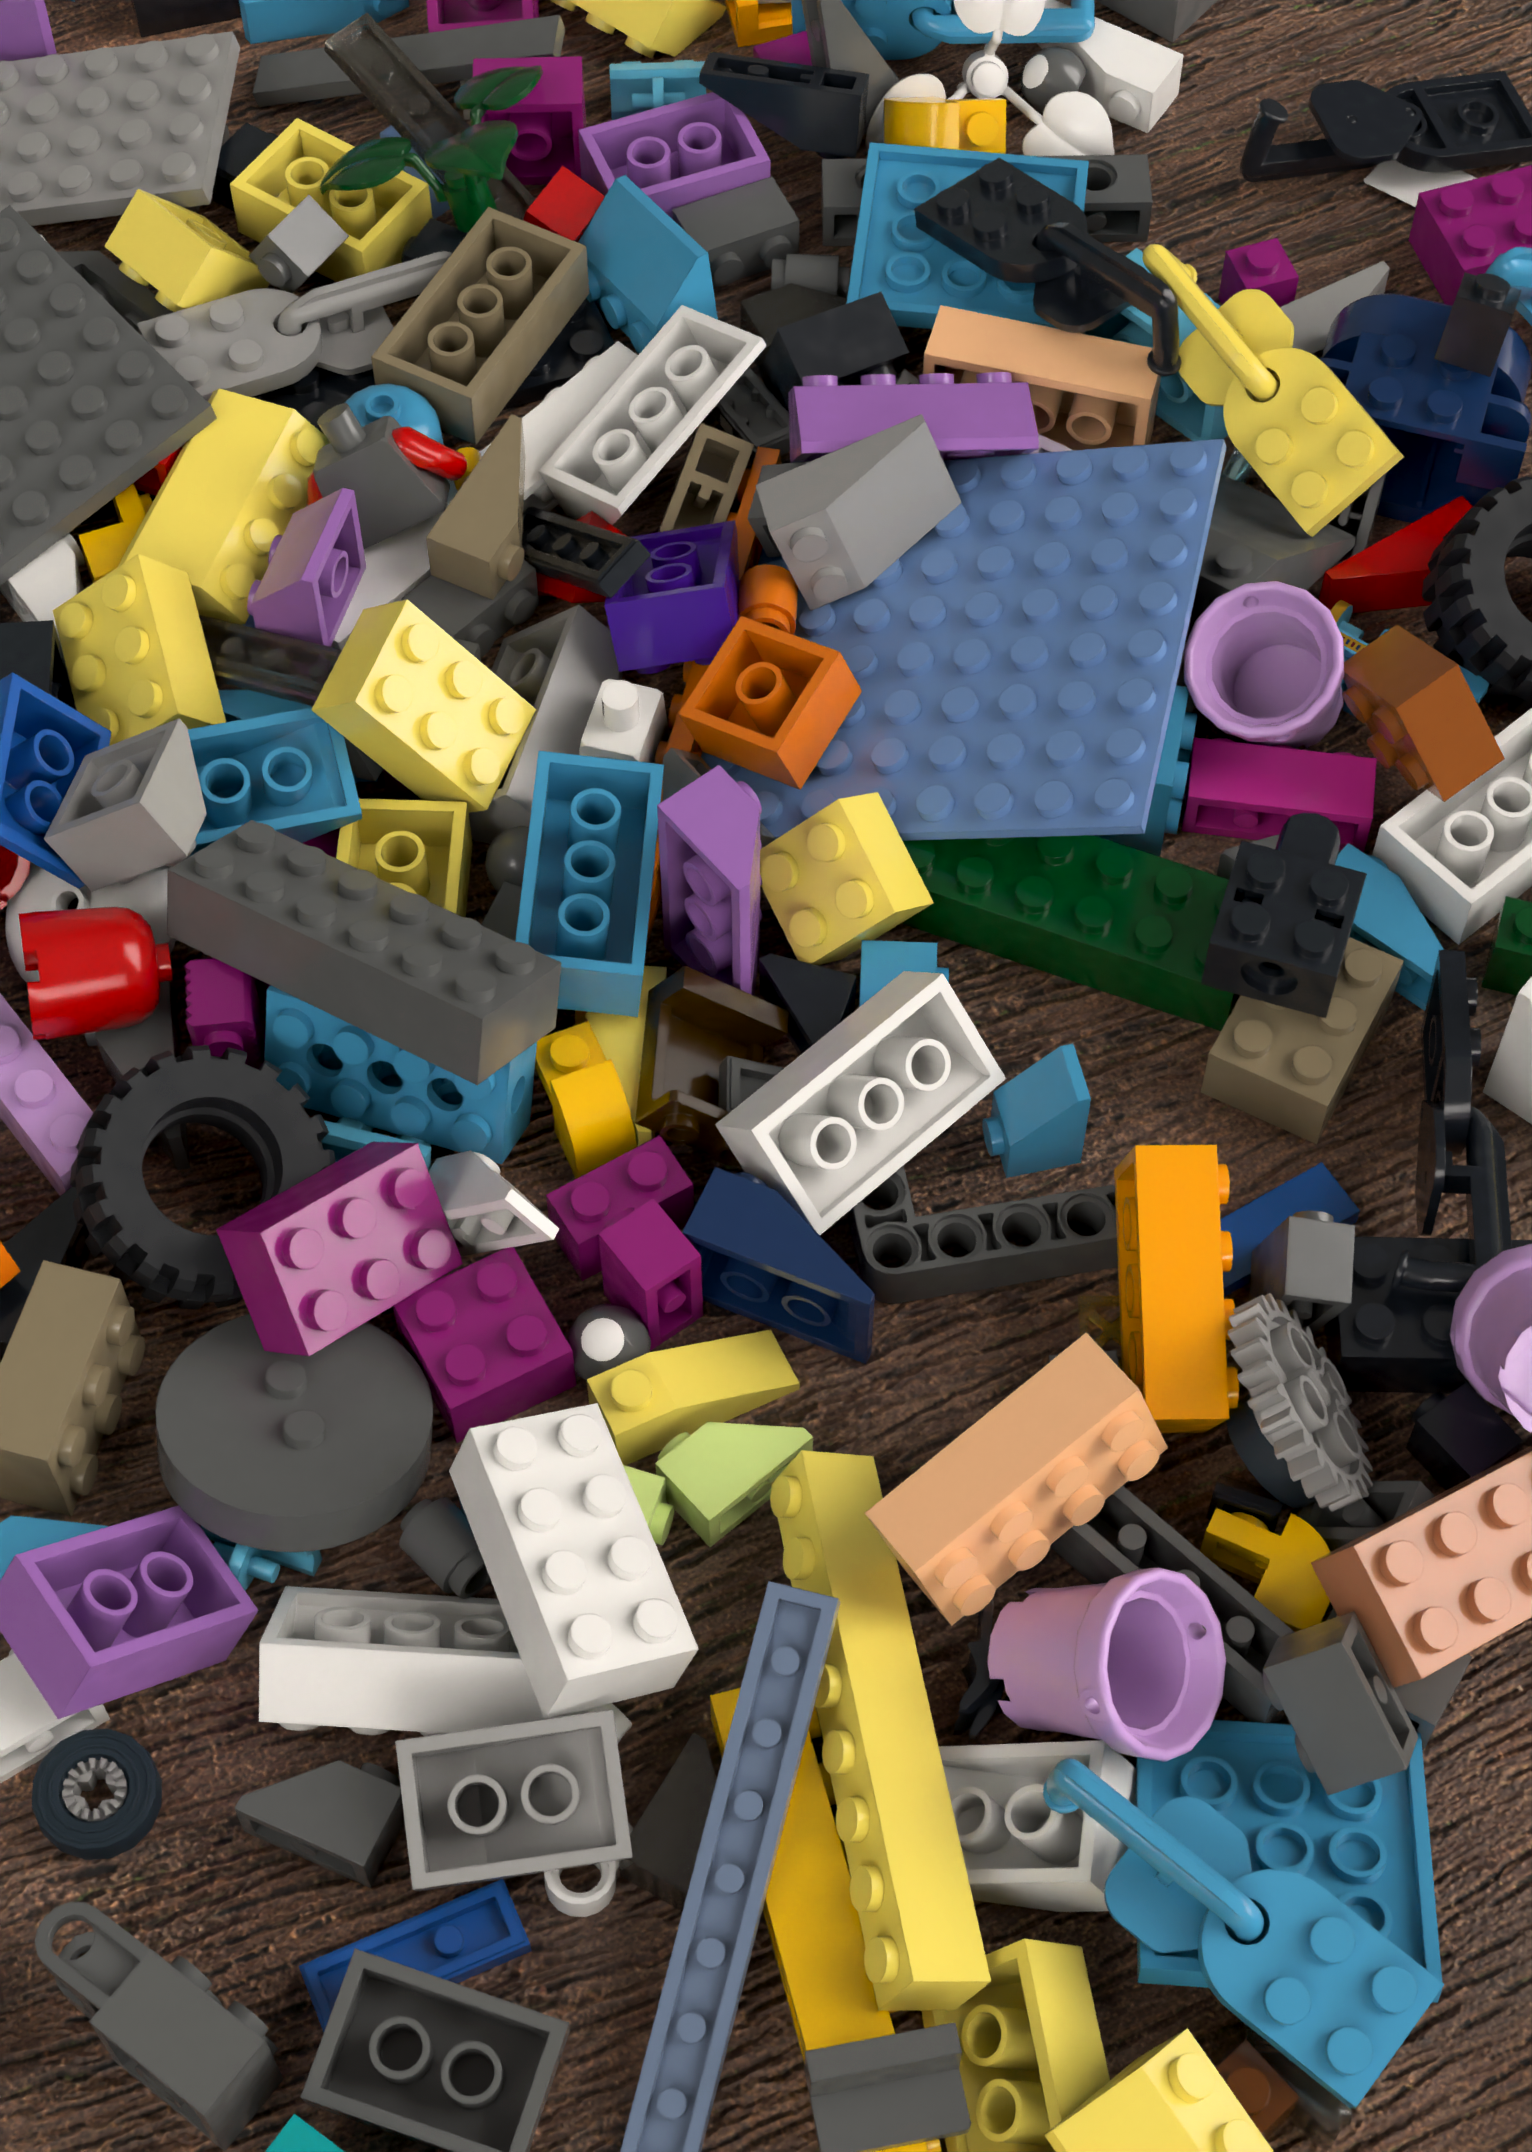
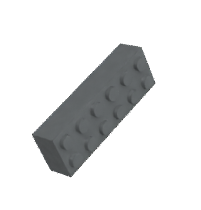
(364, 950)

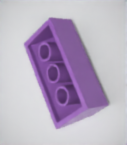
(963, 417)
(712, 877)

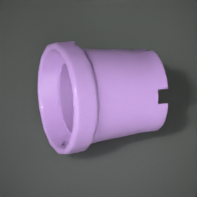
(1267, 665)
(1495, 1332)
(1114, 1662)

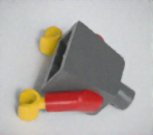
(391, 468)

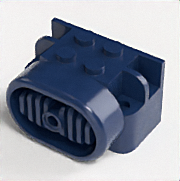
(1449, 423)

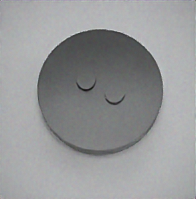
(293, 1444)

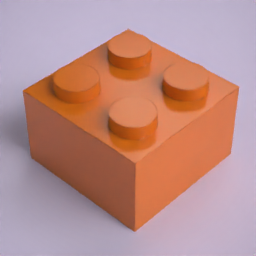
(770, 702)

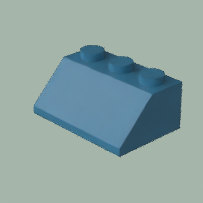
(643, 264)

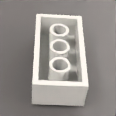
(1471, 849)
(572, 1560)

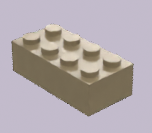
(485, 321)

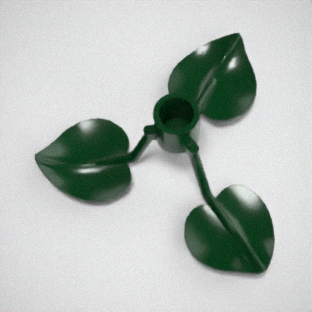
(466, 157)

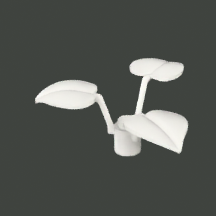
(1070, 121)

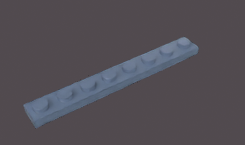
(731, 1873)

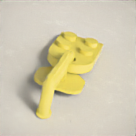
(1278, 400)

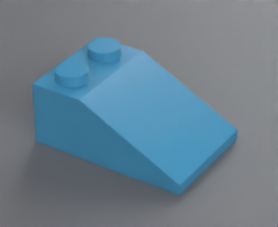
(274, 771)

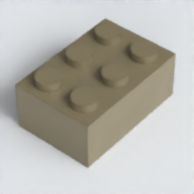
(1297, 1064)
(64, 1385)

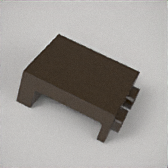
(686, 1037)

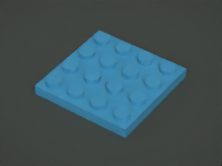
(917, 269)
(1357, 1843)

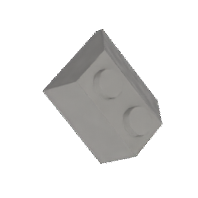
(131, 808)

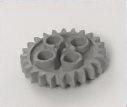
(1300, 1402)

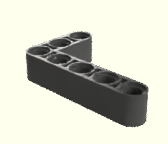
(984, 1235)

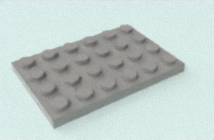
(111, 122)

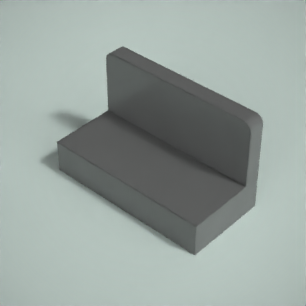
(888, 2090)

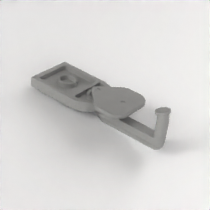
(277, 338)

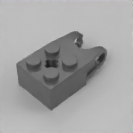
(164, 2023)

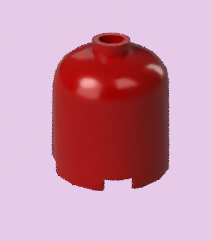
(93, 970)

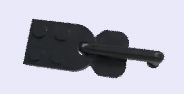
(1417, 123)
(1039, 237)
(1447, 1127)

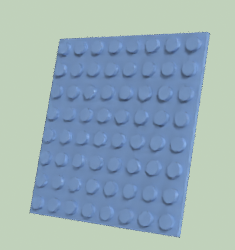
(1018, 650)

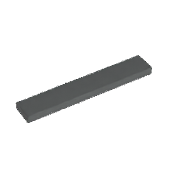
(438, 55)

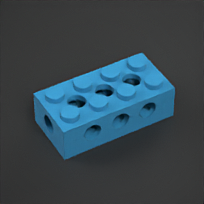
(393, 1089)

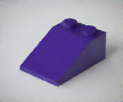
(678, 599)

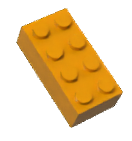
(1173, 1284)

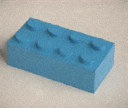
(591, 876)

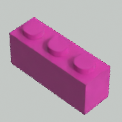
(1257, 788)

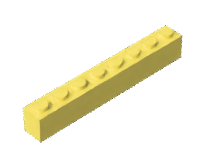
(881, 1743)

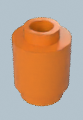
(769, 597)

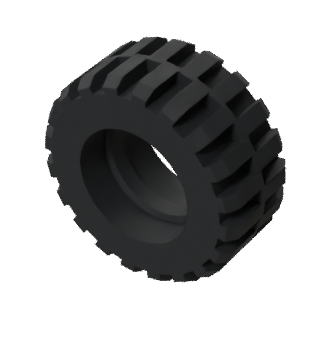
(1470, 596)
(172, 1092)

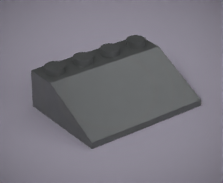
(1260, 541)

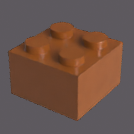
(1419, 713)

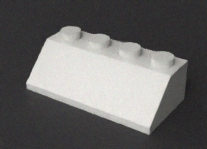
(648, 414)
(863, 1098)
(391, 1663)

